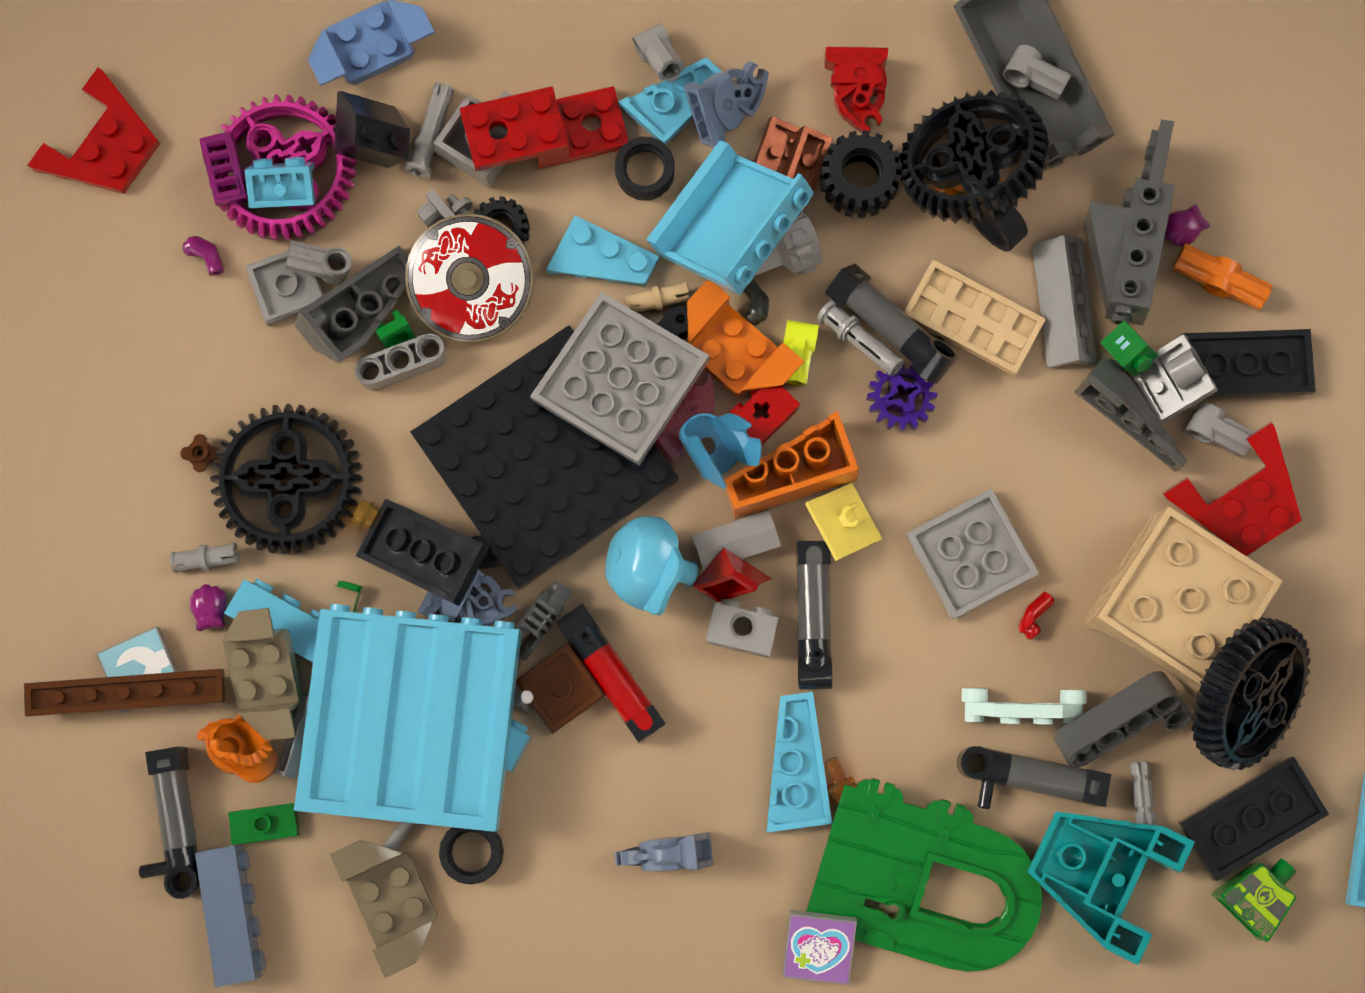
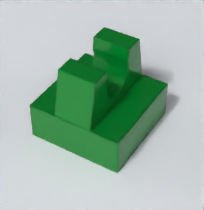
(395, 331)

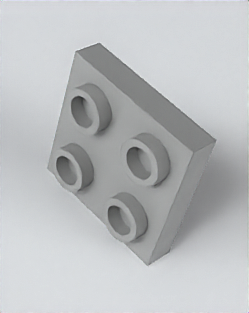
(1175, 380)

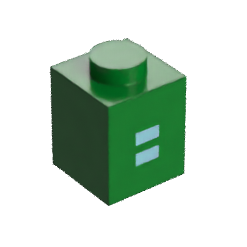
(1129, 349)

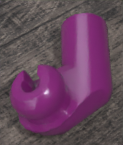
(208, 251)

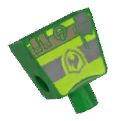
(1258, 897)

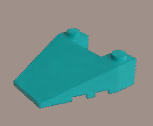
(1093, 870)

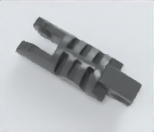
(541, 617)

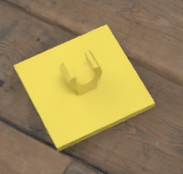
(843, 521)

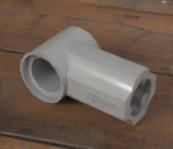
(656, 49)
(1029, 69)
(315, 260)
(1212, 426)

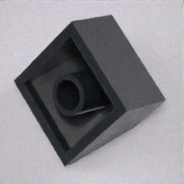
(370, 131)

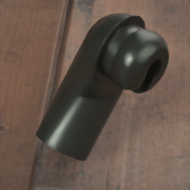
(759, 303)

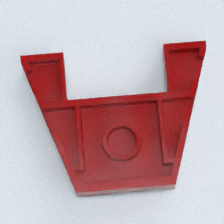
(113, 148)
(1254, 508)

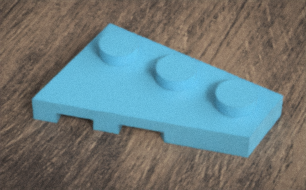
(664, 106)
(601, 255)

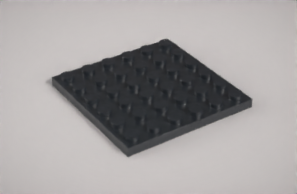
(530, 476)

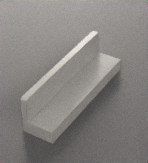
(1064, 302)

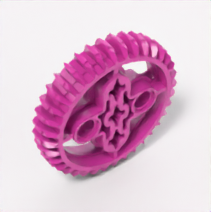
(251, 122)

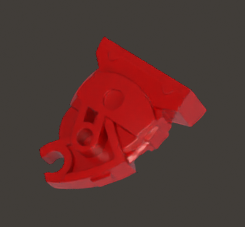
(855, 78)

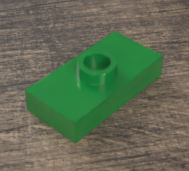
(263, 823)

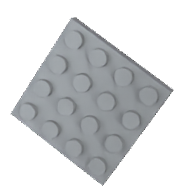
(620, 378)

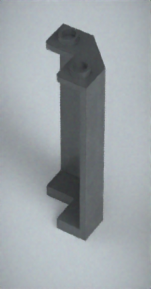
(997, 29)

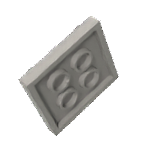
(971, 554)

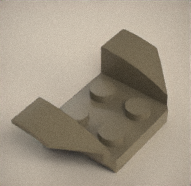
(263, 673)
(390, 901)

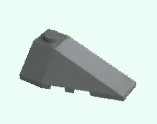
(1120, 401)

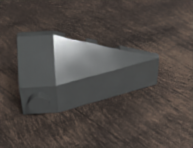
(354, 309)

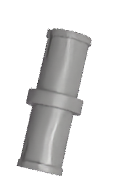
(204, 557)

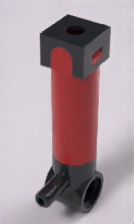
(610, 673)

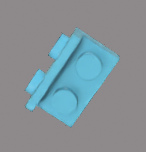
(280, 183)

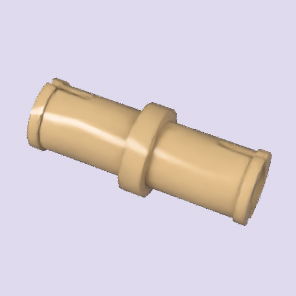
(658, 298)

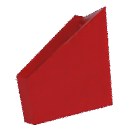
(729, 577)

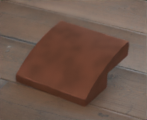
(792, 150)

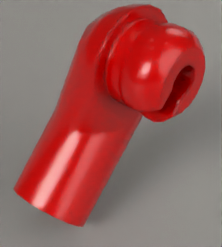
(1032, 613)

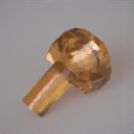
(839, 778)

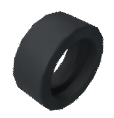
(638, 145)
(1004, 230)
(466, 877)

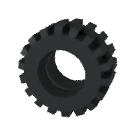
(860, 149)

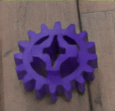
(906, 409)

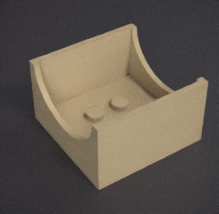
(1181, 596)

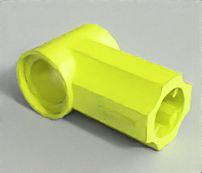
(802, 340)

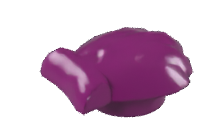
(1185, 226)
(208, 607)

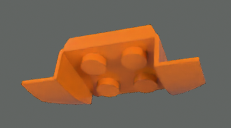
(737, 350)

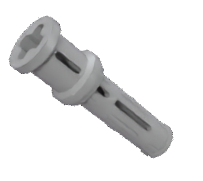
(424, 149)
(849, 329)

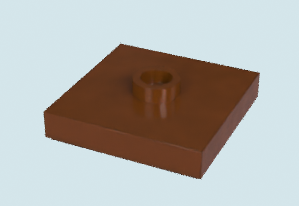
(561, 687)

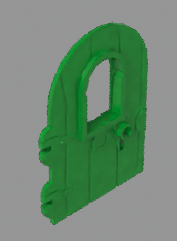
(885, 855)

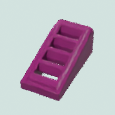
(219, 142)

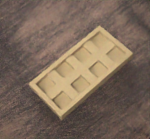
(974, 317)

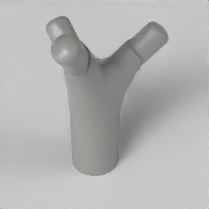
(522, 699)

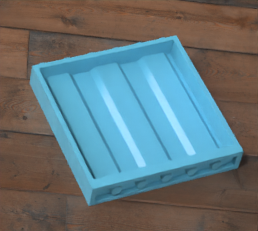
(408, 718)

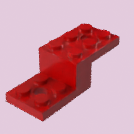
(543, 128)

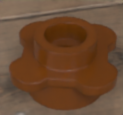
(199, 463)

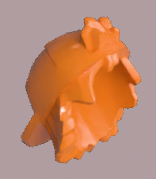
(239, 749)

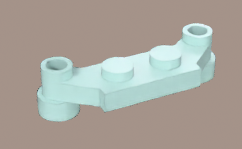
(1010, 712)

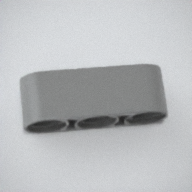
(386, 358)

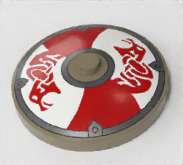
(469, 277)

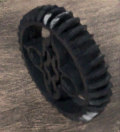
(992, 150)
(273, 471)
(1250, 693)

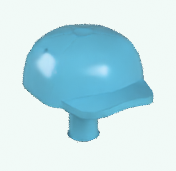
(647, 564)

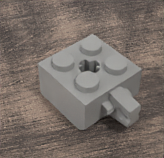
(454, 147)

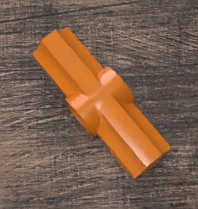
(1222, 277)

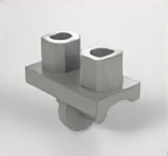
(436, 209)

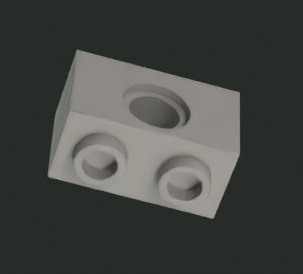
(722, 634)

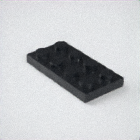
(1257, 362)
(422, 551)
(1253, 818)

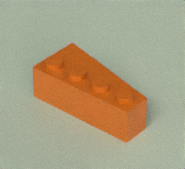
(795, 470)

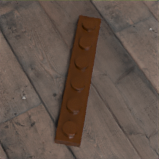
(124, 692)

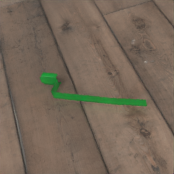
(353, 587)

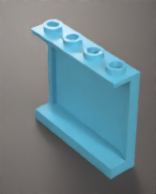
(729, 218)

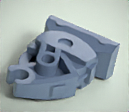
(723, 103)
(475, 604)
(669, 853)

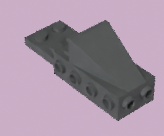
(1130, 238)

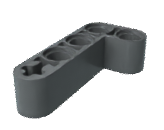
(1121, 718)

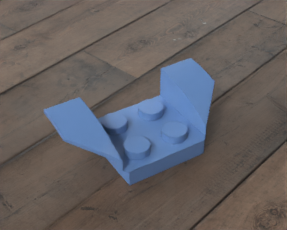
(369, 42)

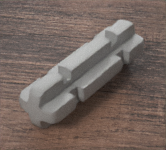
(1142, 792)

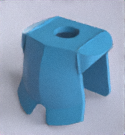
(729, 440)

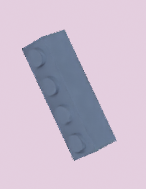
(229, 915)

